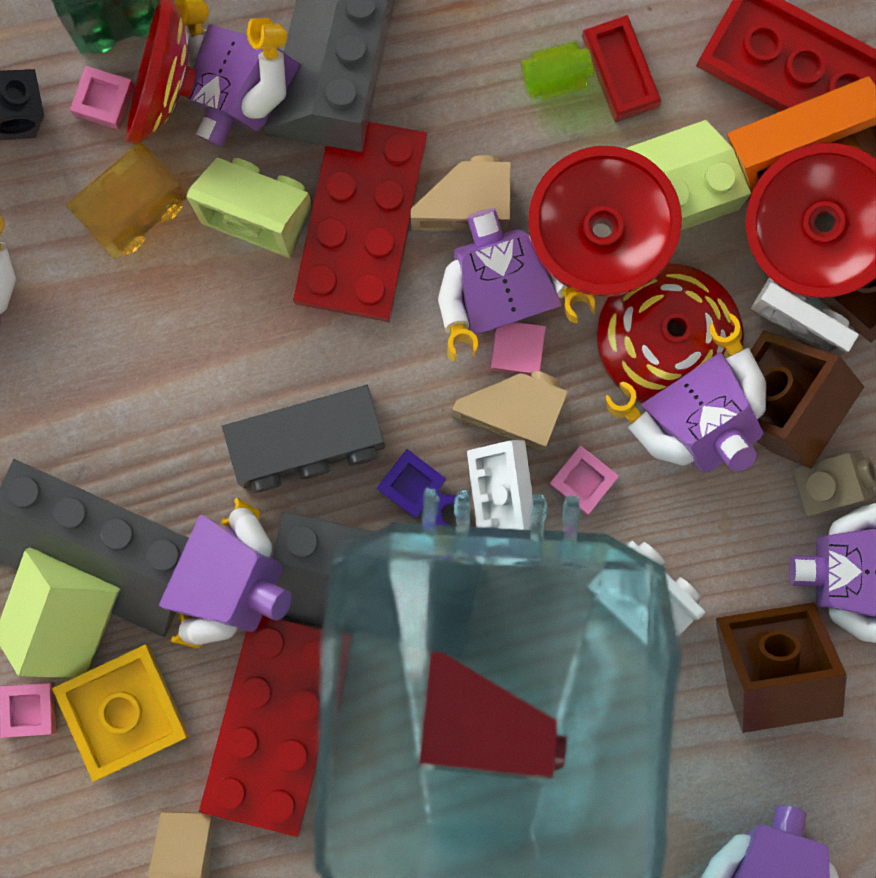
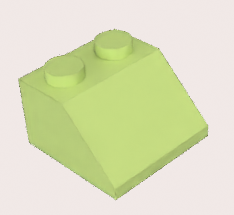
(701, 171)
(251, 205)

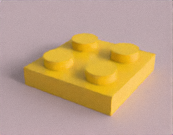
(120, 712)

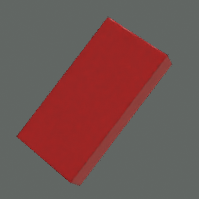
(621, 68)

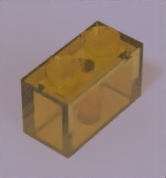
(128, 201)

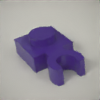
(407, 482)

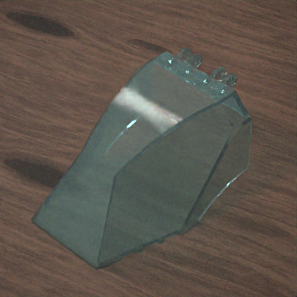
(546, 616)

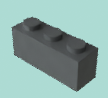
(304, 439)

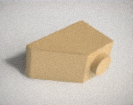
(465, 190)
(516, 408)
(182, 846)

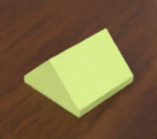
(54, 617)

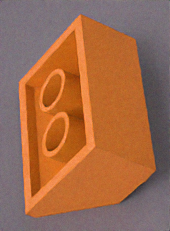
(835, 117)

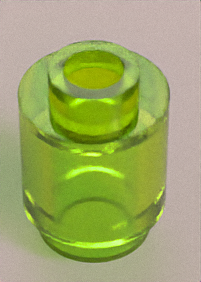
(557, 70)

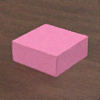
(102, 97)
(518, 348)
(585, 478)
(27, 710)

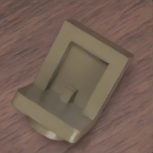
(836, 482)

